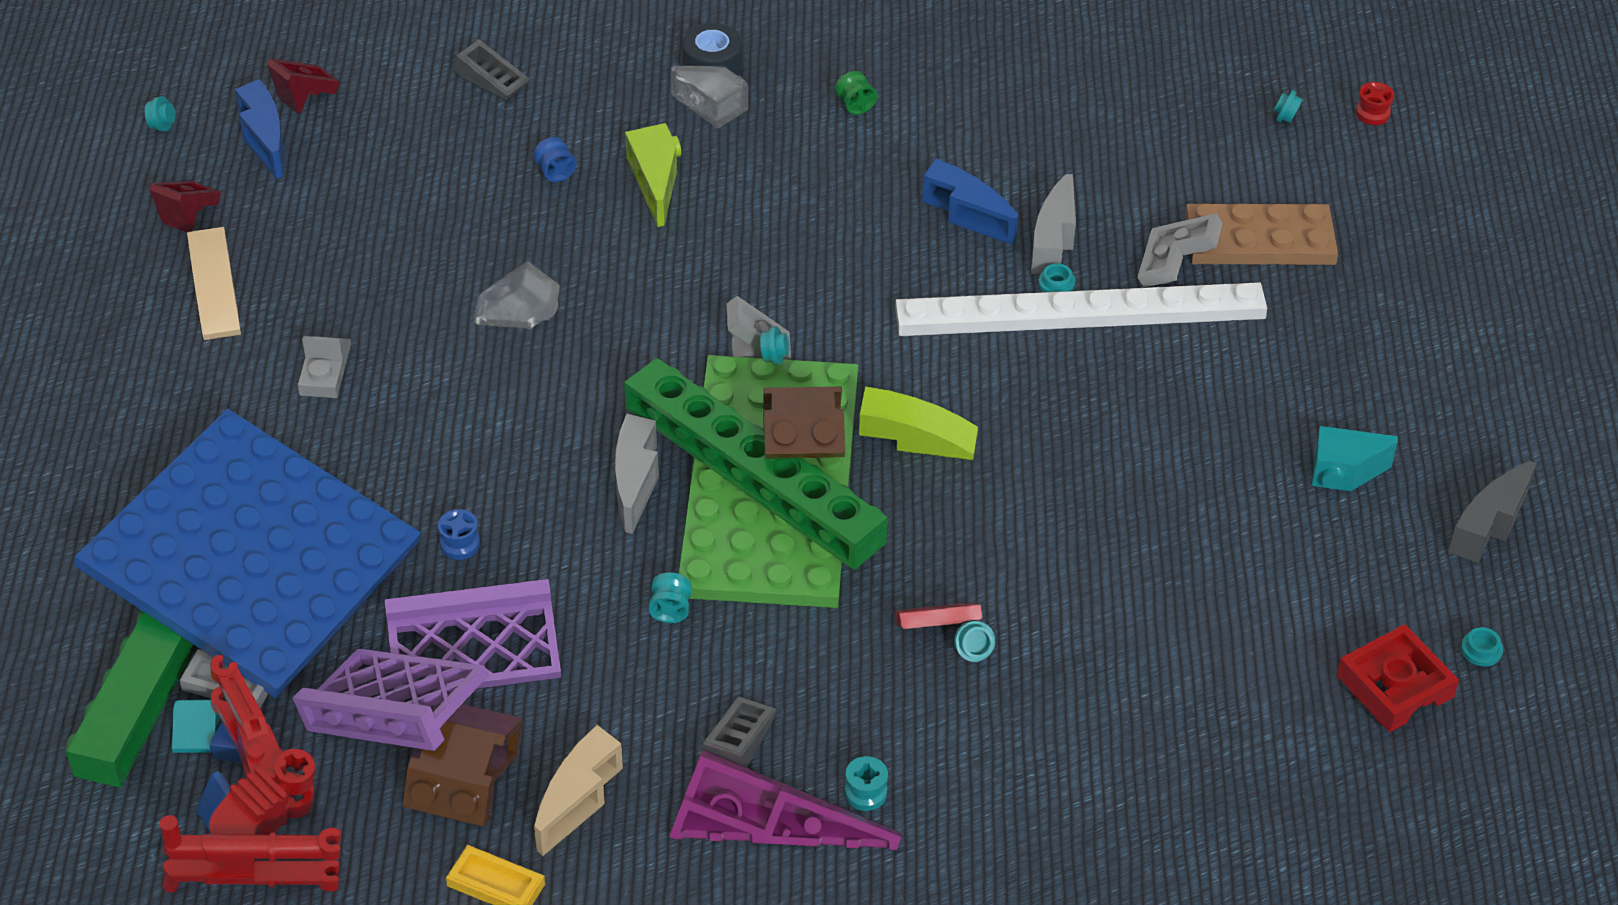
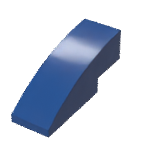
(261, 125)
(969, 202)

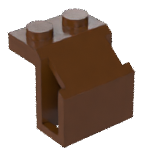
(803, 422)
(462, 771)

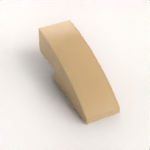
(213, 283)
(577, 788)

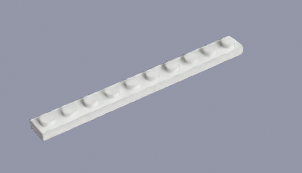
(1080, 309)

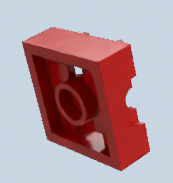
(1395, 662)

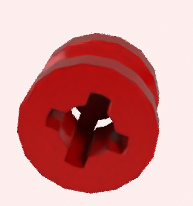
(1374, 103)

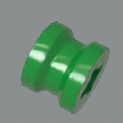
(855, 92)

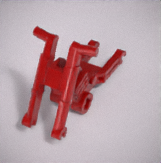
(253, 809)

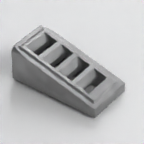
(480, 53)
(737, 738)

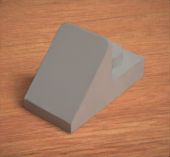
(746, 327)
(323, 366)

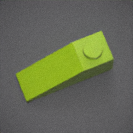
(653, 160)

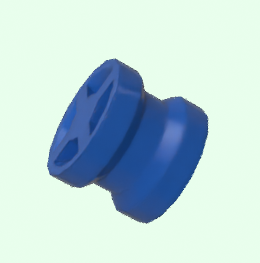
(554, 159)
(456, 524)

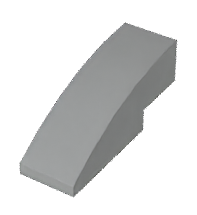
(1054, 226)
(635, 468)

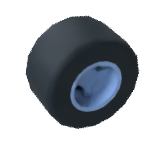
(713, 46)

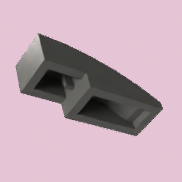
(1492, 512)

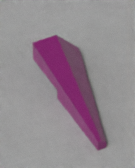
(744, 805)

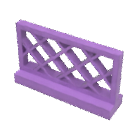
(477, 607)
(385, 716)

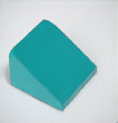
(193, 726)

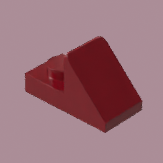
(296, 80)
(180, 200)

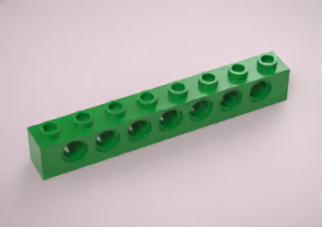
(736, 451)

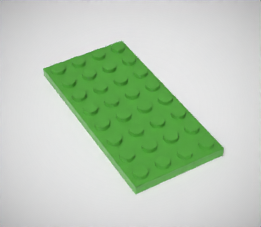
(733, 542)

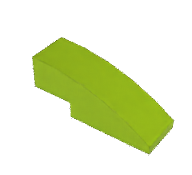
(916, 425)

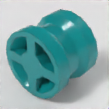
(670, 597)
(858, 790)

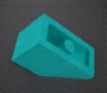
(1350, 457)

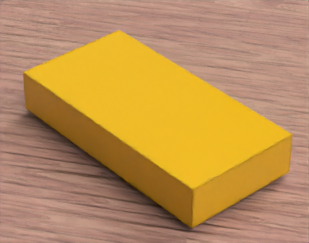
(494, 879)

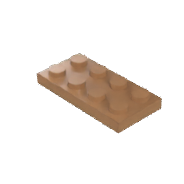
(1269, 234)

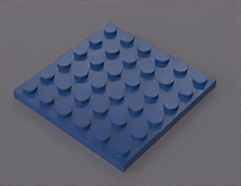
(248, 551)

